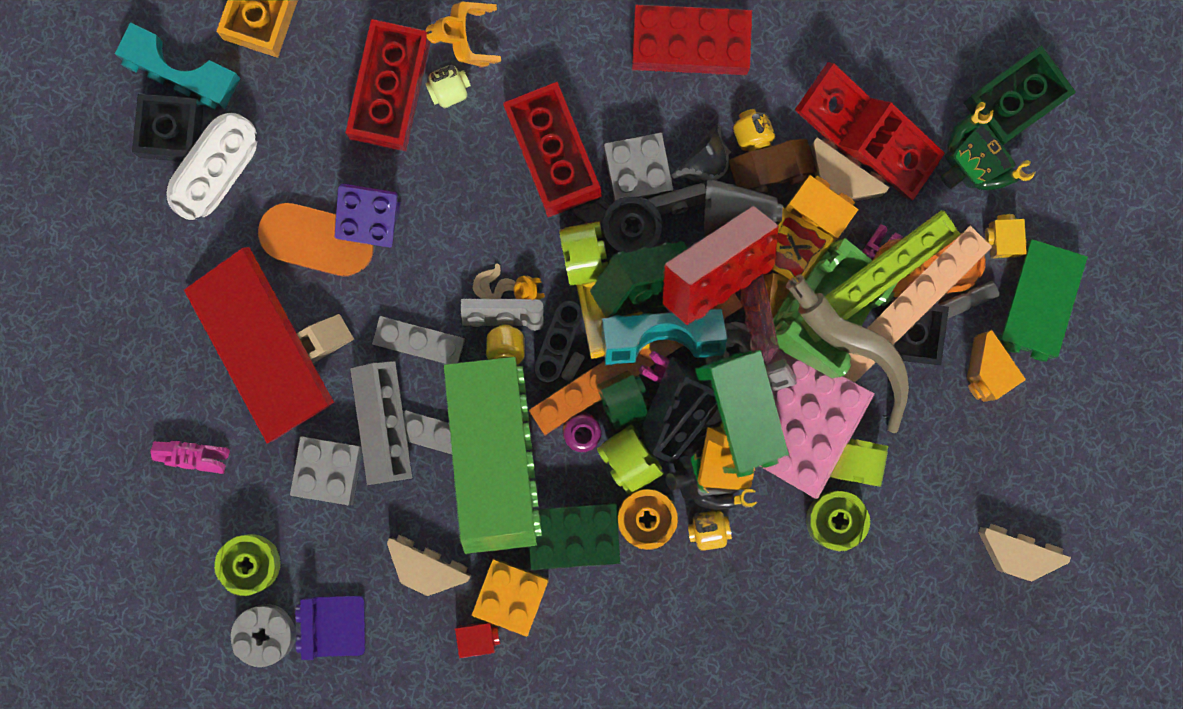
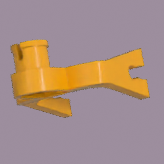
(453, 30)

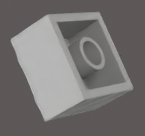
(638, 167)
(326, 471)

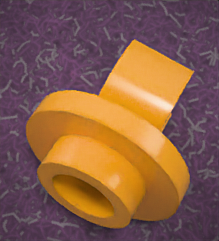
(526, 288)

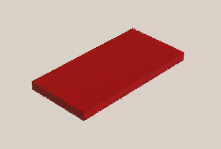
(258, 345)

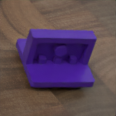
(366, 215)

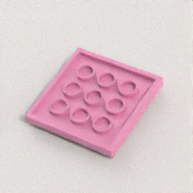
(816, 423)

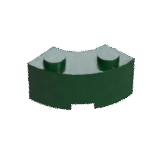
(623, 400)

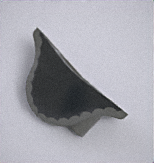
(707, 160)

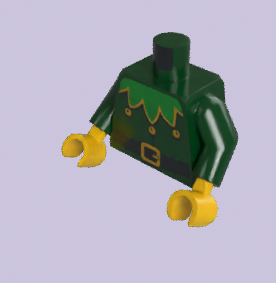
(979, 156)

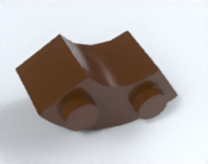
(773, 166)

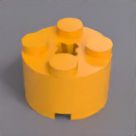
(659, 531)

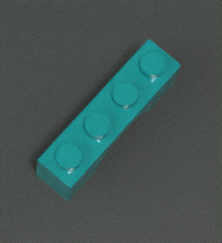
(145, 51)
(627, 335)

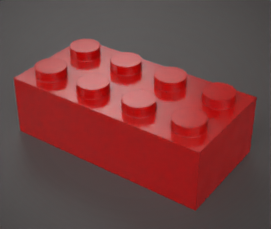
(692, 39)
(388, 85)
(552, 149)
(720, 265)

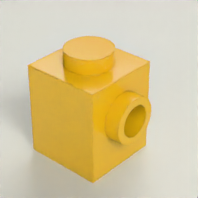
(1006, 237)

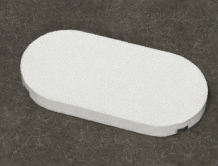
(212, 166)

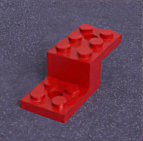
(870, 131)

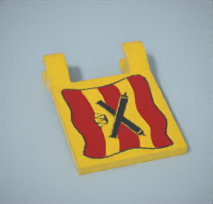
(798, 246)

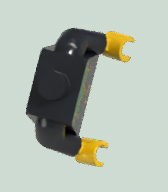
(686, 479)

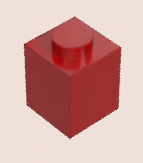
(476, 639)

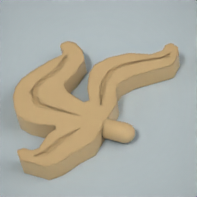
(482, 282)

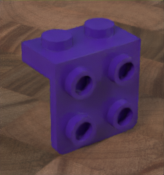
(331, 626)

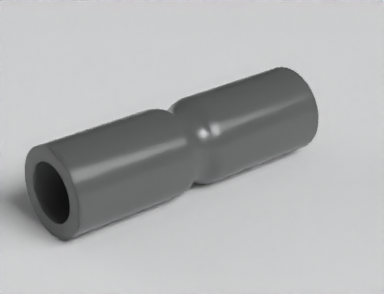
(972, 298)

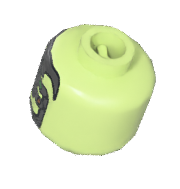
(447, 86)

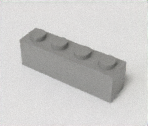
(381, 423)

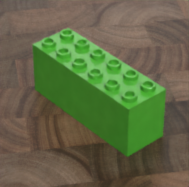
(491, 455)

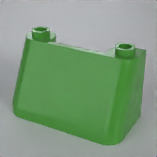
(833, 269)

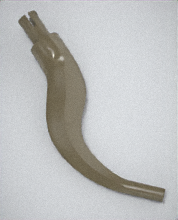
(855, 340)

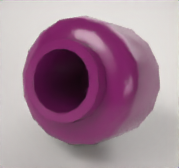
(587, 440)

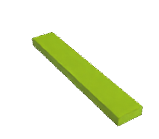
(890, 267)

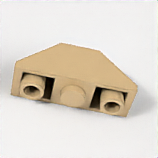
(845, 172)
(325, 337)
(1020, 555)
(423, 568)

